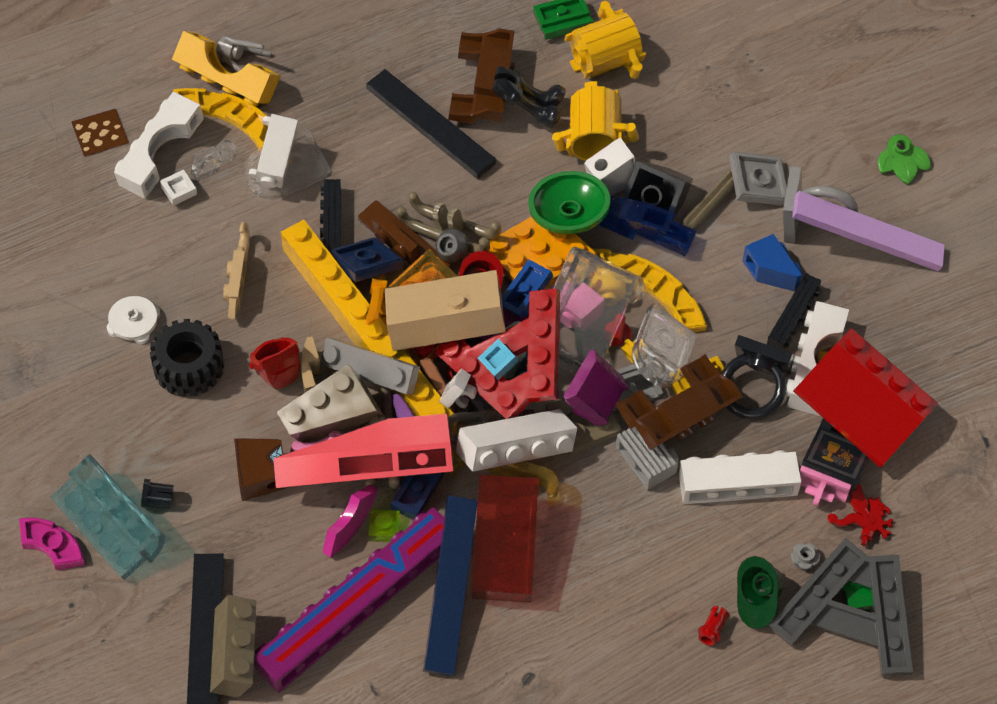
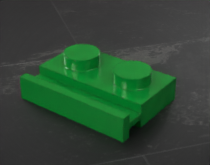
(561, 17)

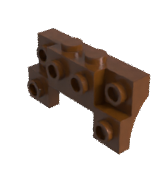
(490, 51)
(675, 417)

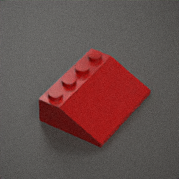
(865, 397)

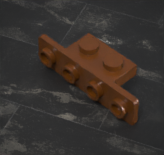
(395, 233)

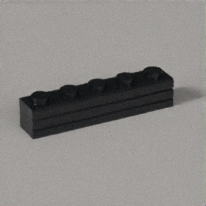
(331, 213)
(795, 312)

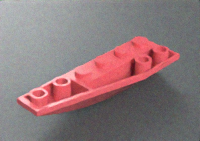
(373, 452)

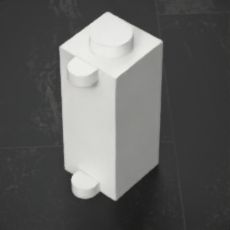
(275, 151)

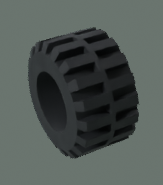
(181, 339)

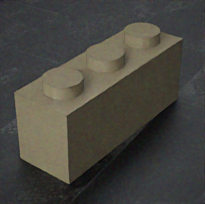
(233, 646)

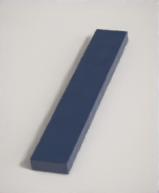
(450, 586)

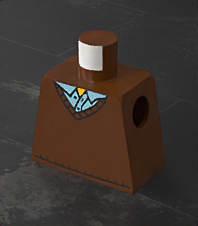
(256, 466)

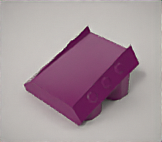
(595, 389)

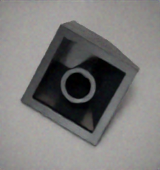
(658, 186)

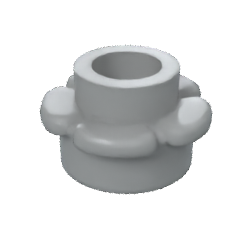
(805, 563)

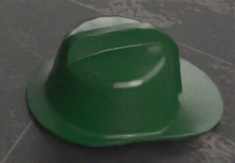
(758, 591)

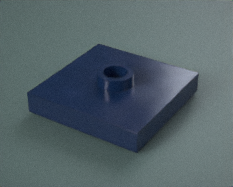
(366, 259)

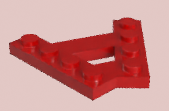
(536, 335)

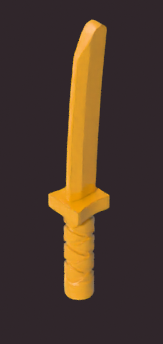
(378, 291)

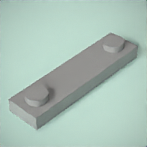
(370, 365)

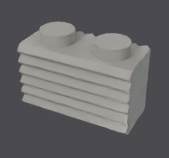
(649, 465)

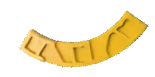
(229, 109)
(662, 287)

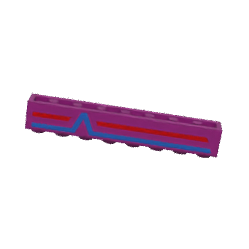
(350, 602)

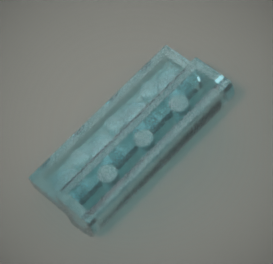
(108, 518)

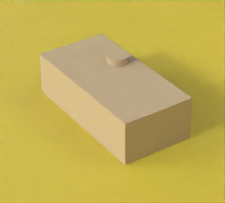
(444, 310)

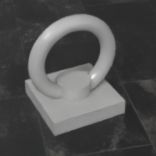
(793, 186)

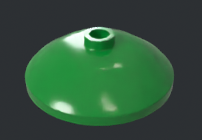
(569, 202)

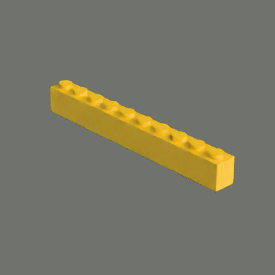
(351, 310)

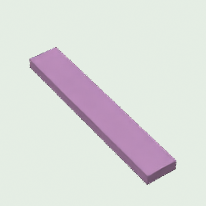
(868, 231)

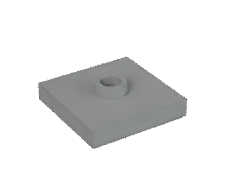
(758, 178)

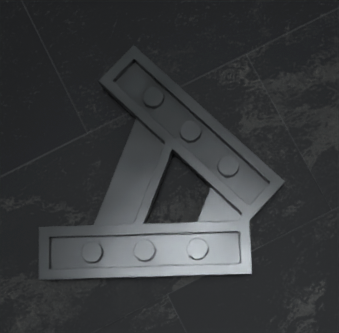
(816, 607)

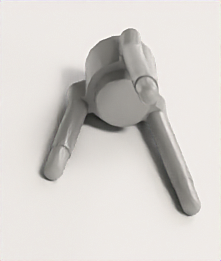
(234, 48)

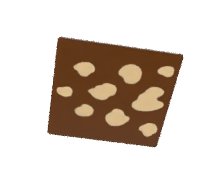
(99, 132)

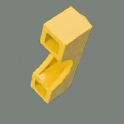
(200, 55)

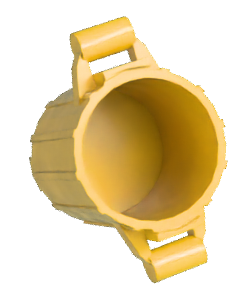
(607, 44)
(594, 122)

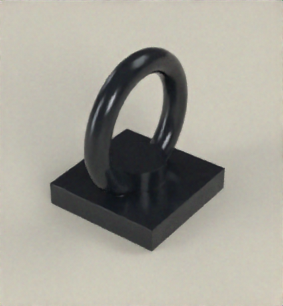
(766, 360)

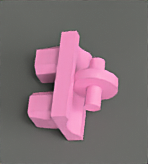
(823, 486)

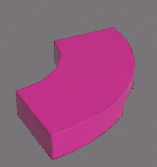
(350, 521)
(51, 540)

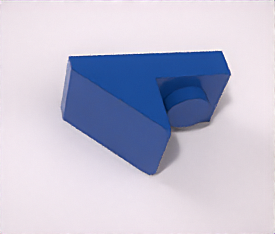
(530, 278)

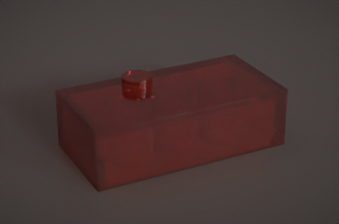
(505, 538)

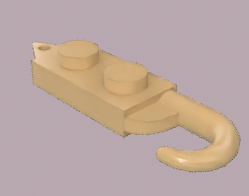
(237, 272)

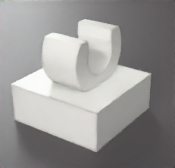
(456, 389)

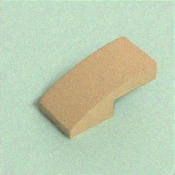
(309, 364)

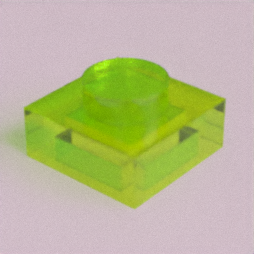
(383, 525)

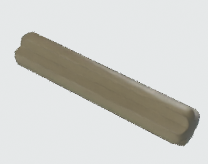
(710, 202)

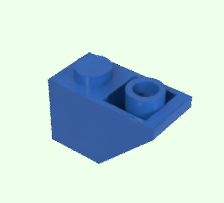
(771, 264)

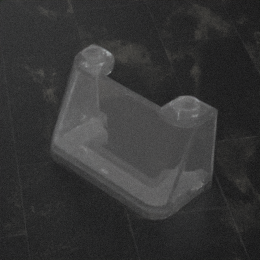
(592, 305)

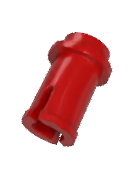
(710, 632)

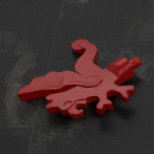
(869, 520)

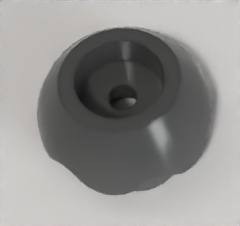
(458, 249)

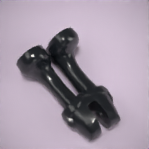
(515, 89)

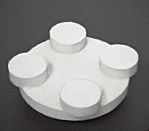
(133, 319)

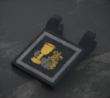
(835, 455)

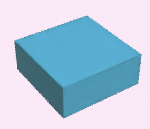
(498, 359)

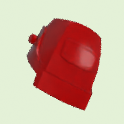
(277, 362)

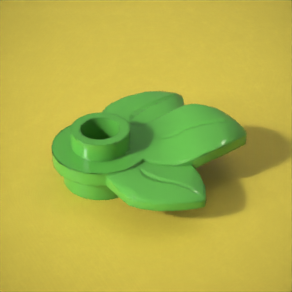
(903, 162)

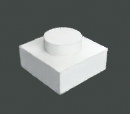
(178, 187)

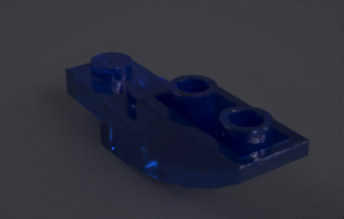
(651, 222)

